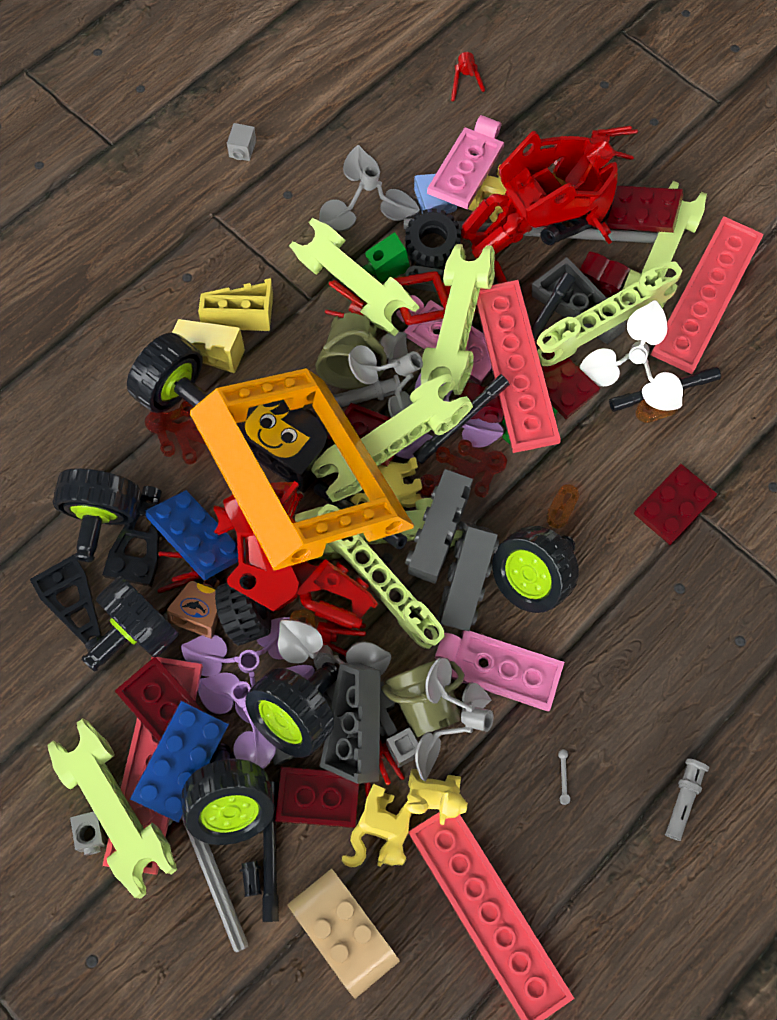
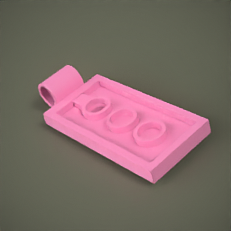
(464, 173)
(423, 335)
(510, 669)

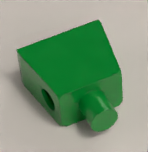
(387, 259)

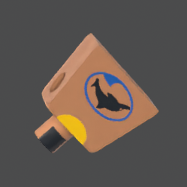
(196, 608)

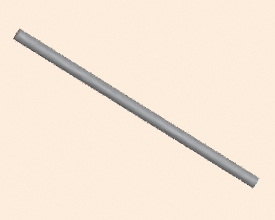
(589, 234)

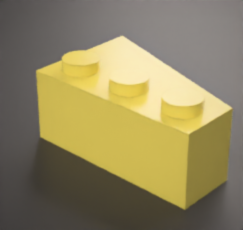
(242, 308)
(218, 344)

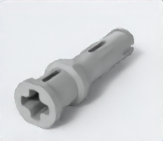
(376, 390)
(689, 788)

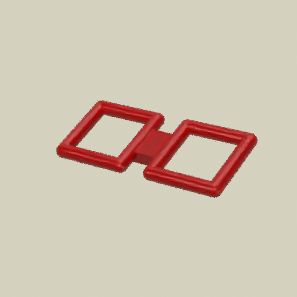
(442, 291)

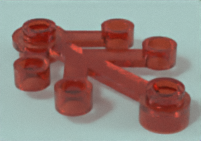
(182, 431)
(466, 468)

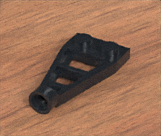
(561, 232)
(136, 569)
(60, 578)

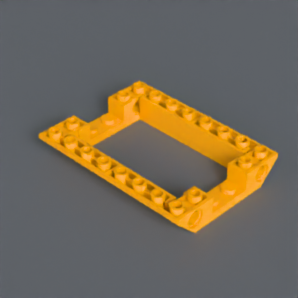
(281, 539)

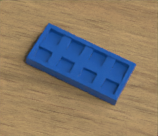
(192, 534)
(180, 752)

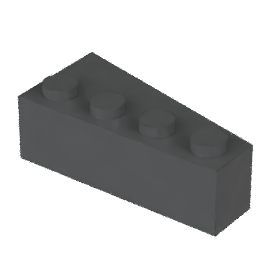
(579, 298)
(439, 526)
(467, 576)
(355, 738)

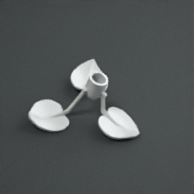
(649, 326)

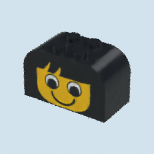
(285, 440)

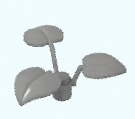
(358, 166)
(363, 366)
(301, 640)
(472, 713)

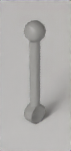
(564, 798)

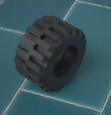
(431, 223)
(240, 615)

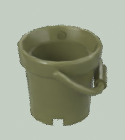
(344, 335)
(420, 713)

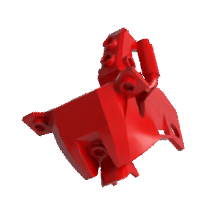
(537, 196)
(284, 585)

